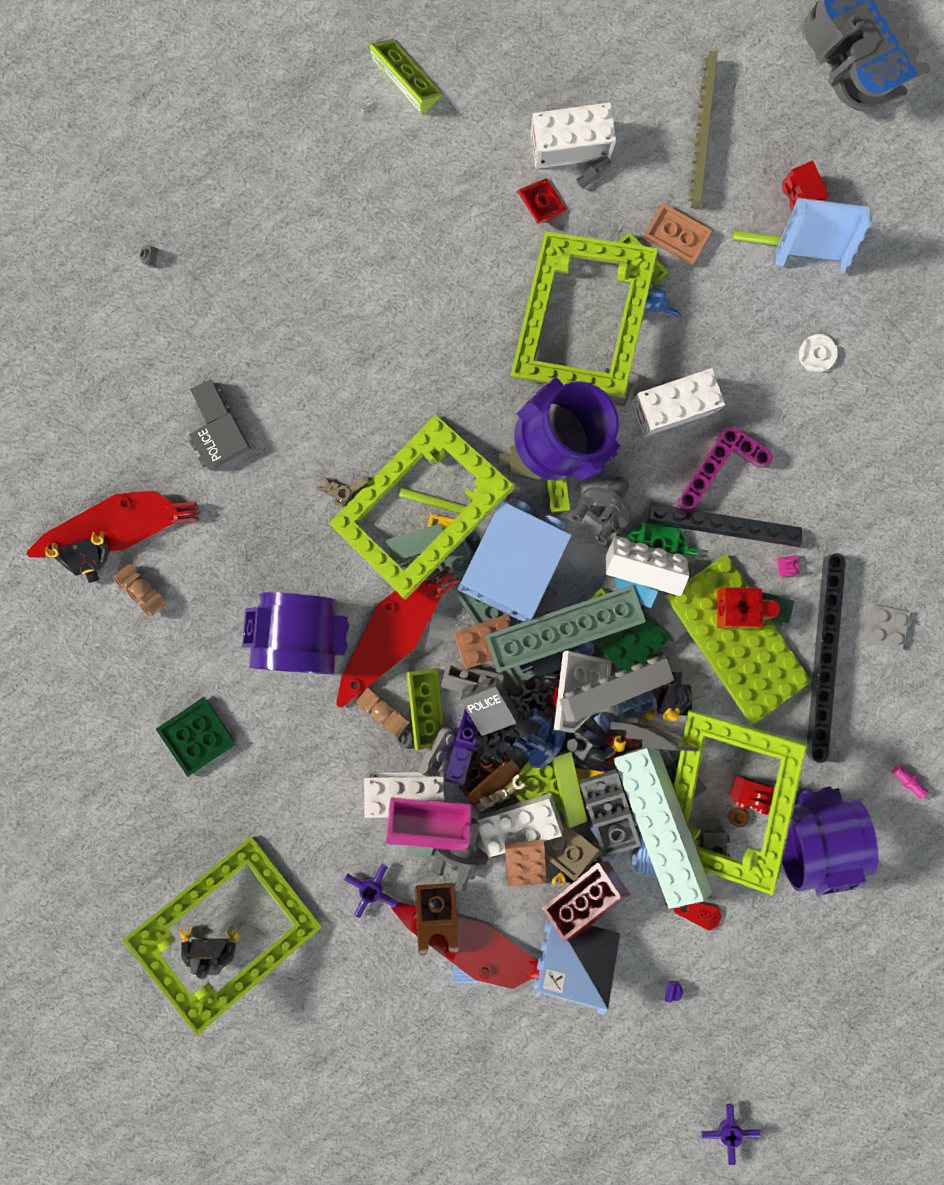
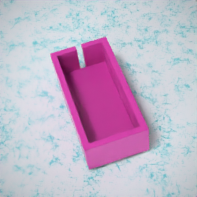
(428, 824)

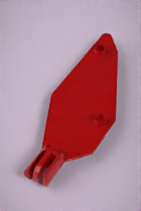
(123, 519)
(391, 635)
(481, 951)

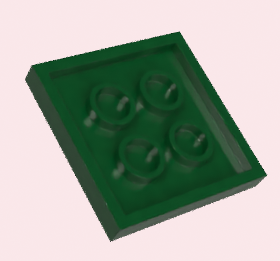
(633, 644)
(196, 736)

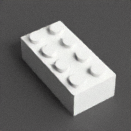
(647, 566)
(520, 822)

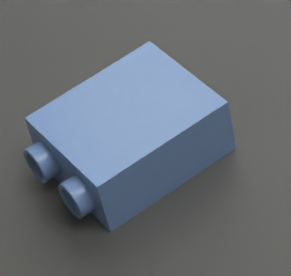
(515, 560)

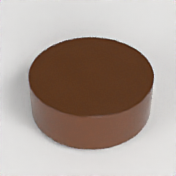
(738, 817)

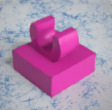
(787, 565)

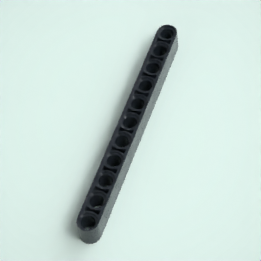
(830, 666)

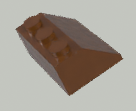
(487, 779)

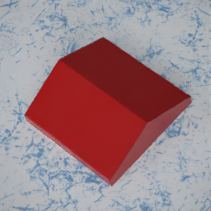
(542, 201)

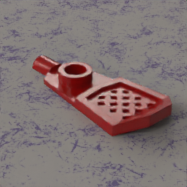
(693, 911)

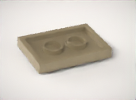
(570, 853)

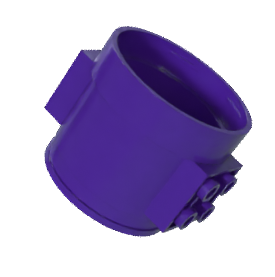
(541, 448)
(294, 633)
(829, 843)

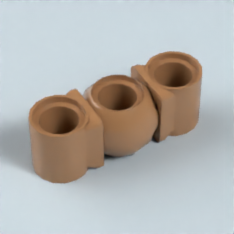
(139, 590)
(382, 712)

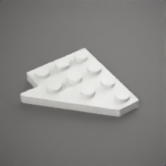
(576, 672)

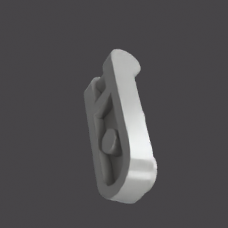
(437, 752)

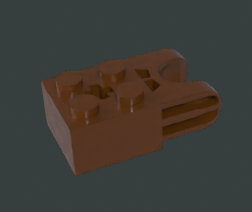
(439, 921)

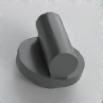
(148, 256)
(405, 739)

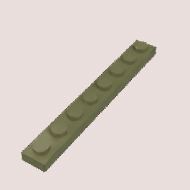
(703, 122)

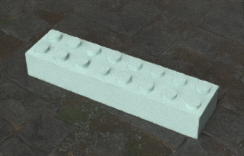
(663, 827)

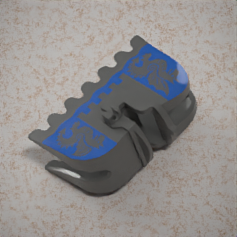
(868, 45)

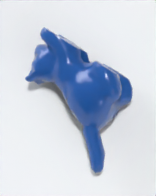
(658, 303)

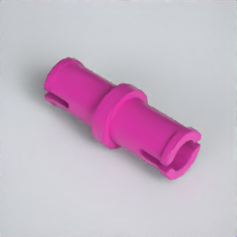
(909, 781)

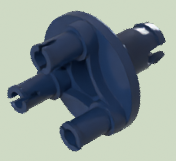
(545, 742)

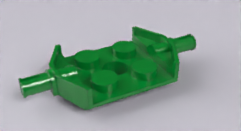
(672, 538)

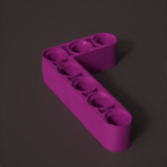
(717, 462)

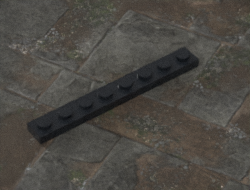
(725, 525)

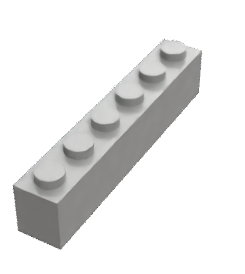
(616, 689)

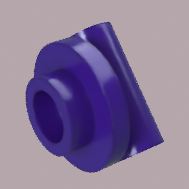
(674, 991)

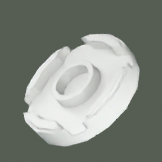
(818, 353)

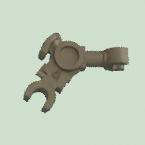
(342, 492)
(501, 796)

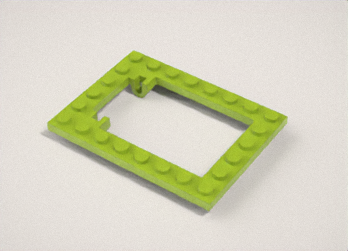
(554, 257)
(488, 493)
(764, 869)
(206, 1004)

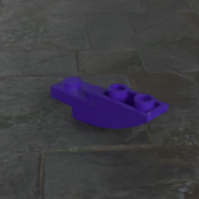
(462, 751)

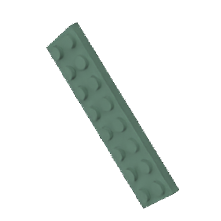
(478, 611)
(565, 628)

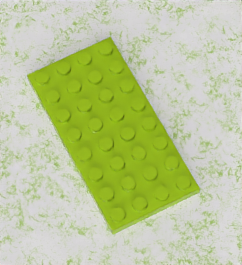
(750, 663)

